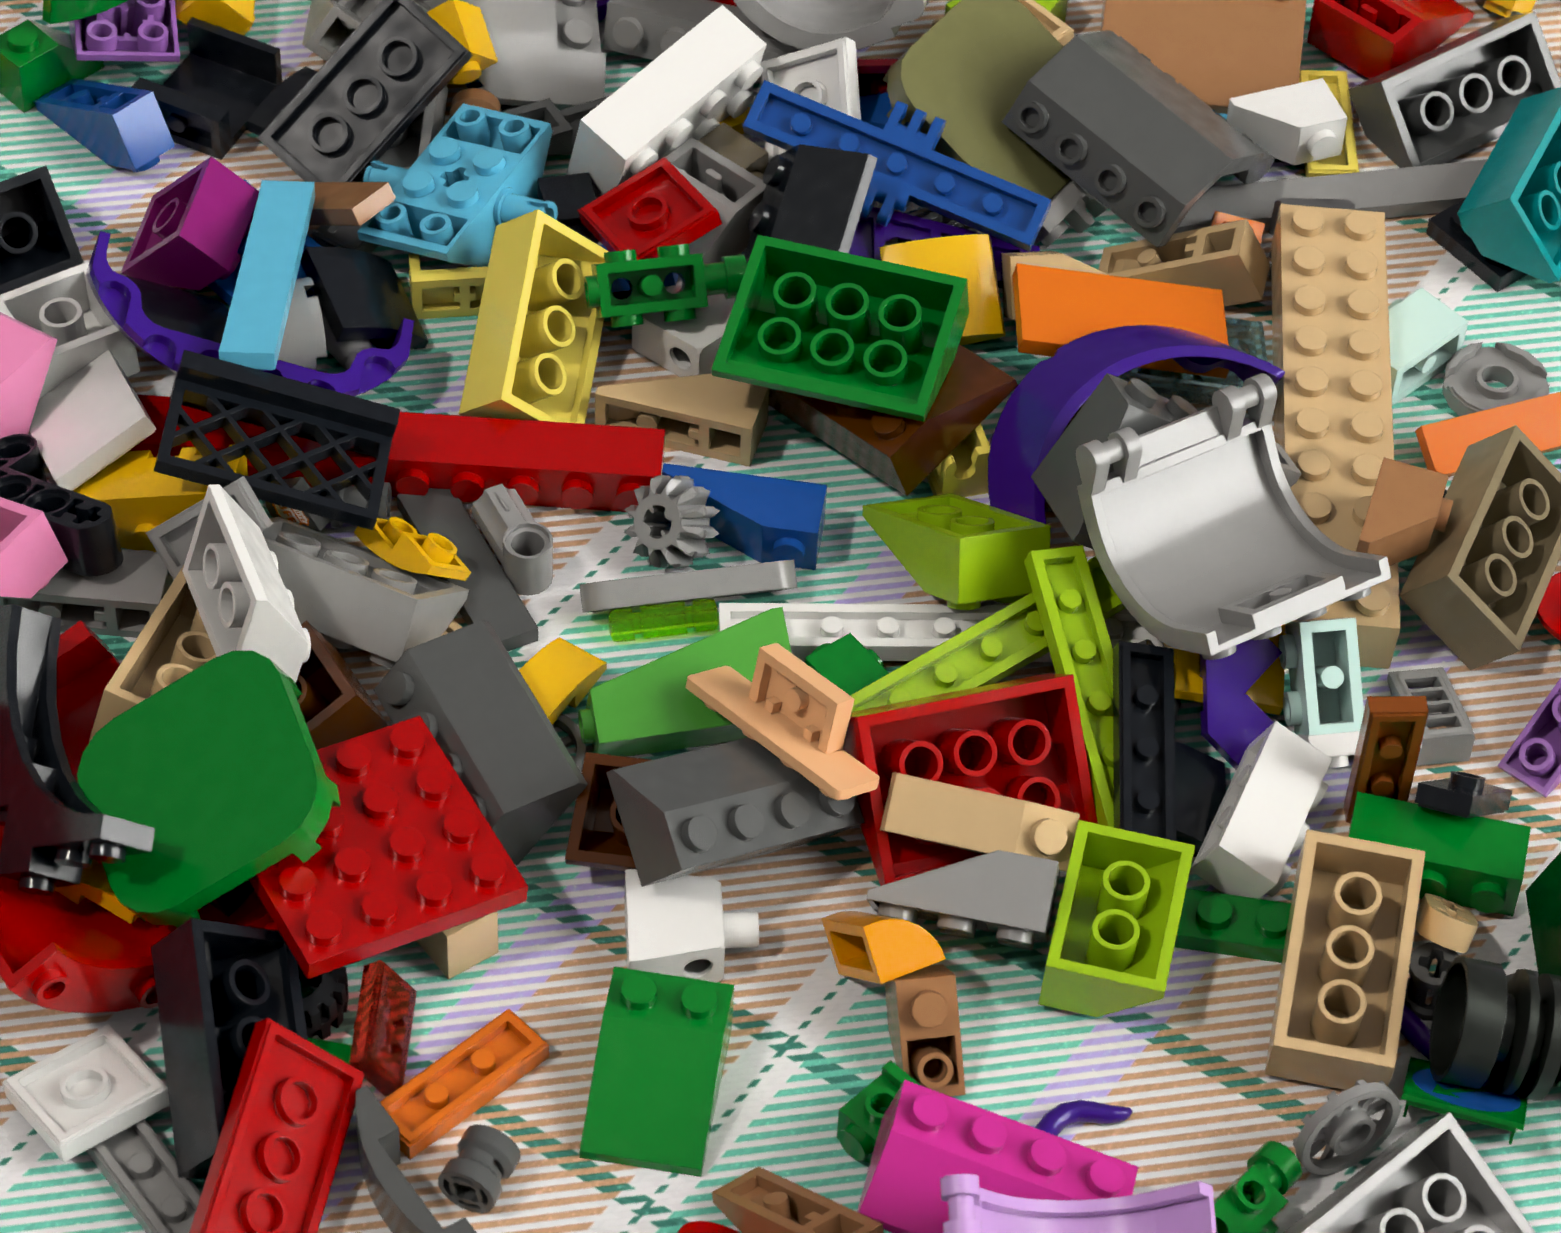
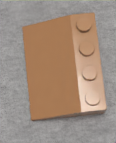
(1215, 44)

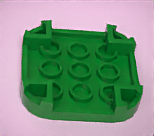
(220, 777)

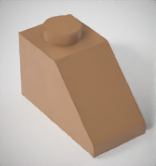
(1404, 511)

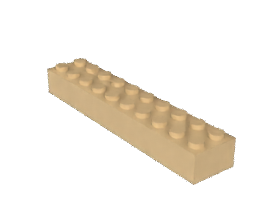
(1336, 387)

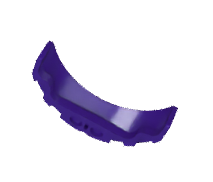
(123, 305)
(1062, 384)

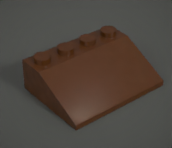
(899, 447)

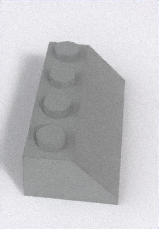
(358, 595)

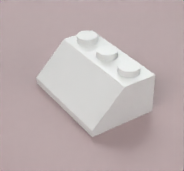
(240, 587)

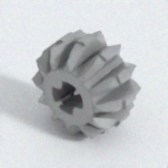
(671, 521)

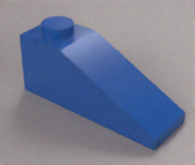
(111, 121)
(763, 514)

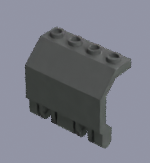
(1130, 133)

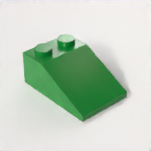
(657, 1071)

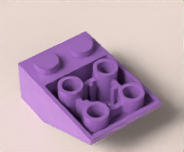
(128, 33)

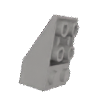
(728, 189)
(986, 893)

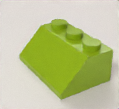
(1115, 921)

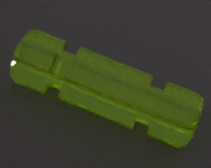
(663, 620)

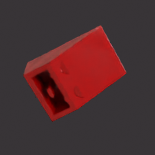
(1383, 33)

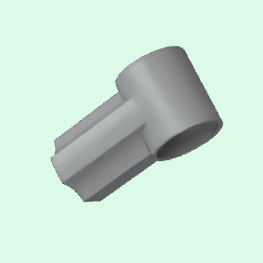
(516, 539)

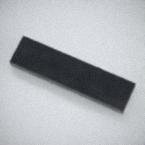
(1144, 739)

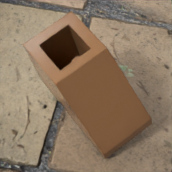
(927, 1028)

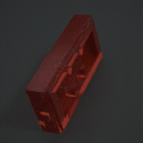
(383, 1027)

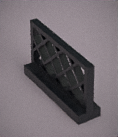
(284, 410)

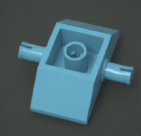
(463, 186)

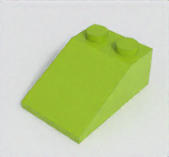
(960, 547)

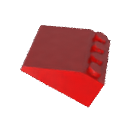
(992, 738)

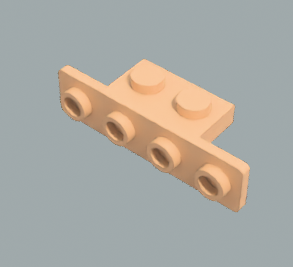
(792, 716)

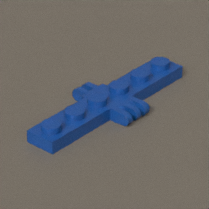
(905, 165)

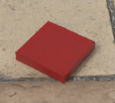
(650, 212)

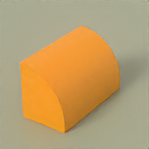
(879, 946)

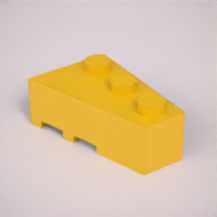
(145, 497)

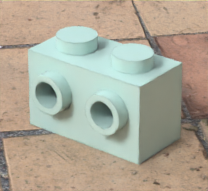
(1323, 676)

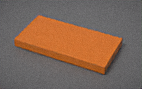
(1068, 304)

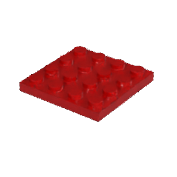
(394, 858)

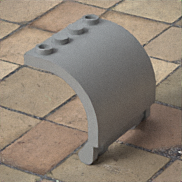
(821, 21)
(1208, 530)

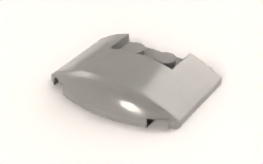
(544, 51)

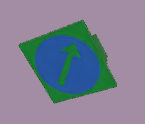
(1471, 1104)

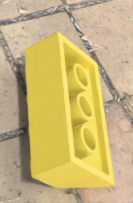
(533, 326)

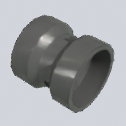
(482, 1163)

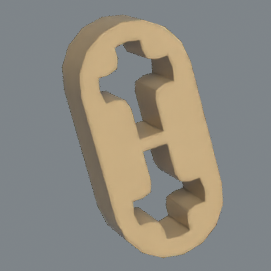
(1446, 923)

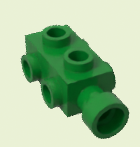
(647, 284)
(1258, 1192)

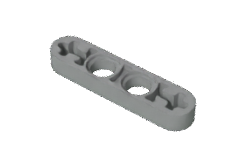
(688, 586)

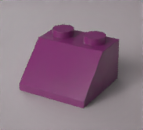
(193, 229)

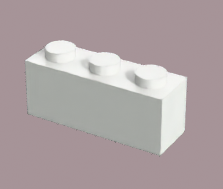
(1263, 815)

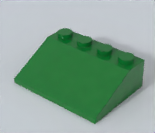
(843, 328)

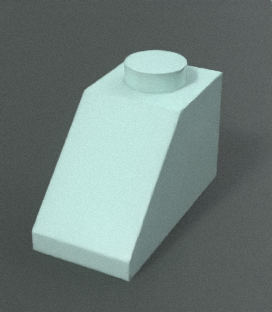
(1422, 340)

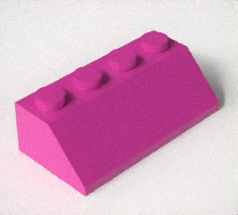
(940, 1136)

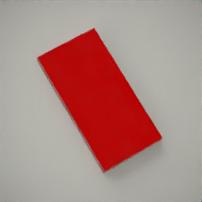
(279, 1137)

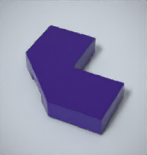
(1229, 715)

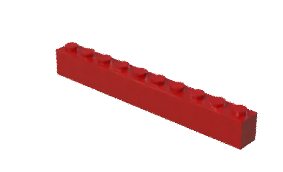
(542, 460)

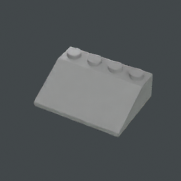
(1420, 1185)

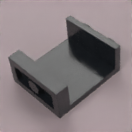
(215, 87)

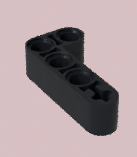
(79, 522)

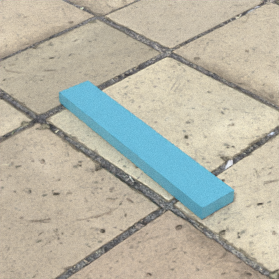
(268, 274)

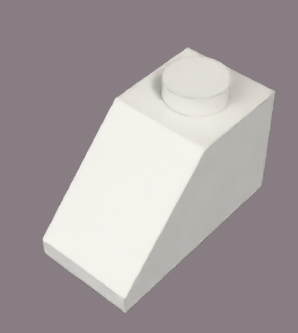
(1292, 121)

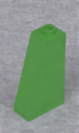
(652, 708)

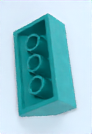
(1517, 195)

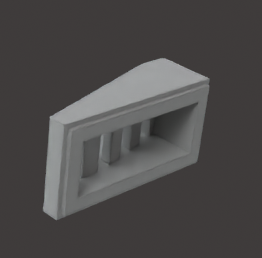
(1440, 744)

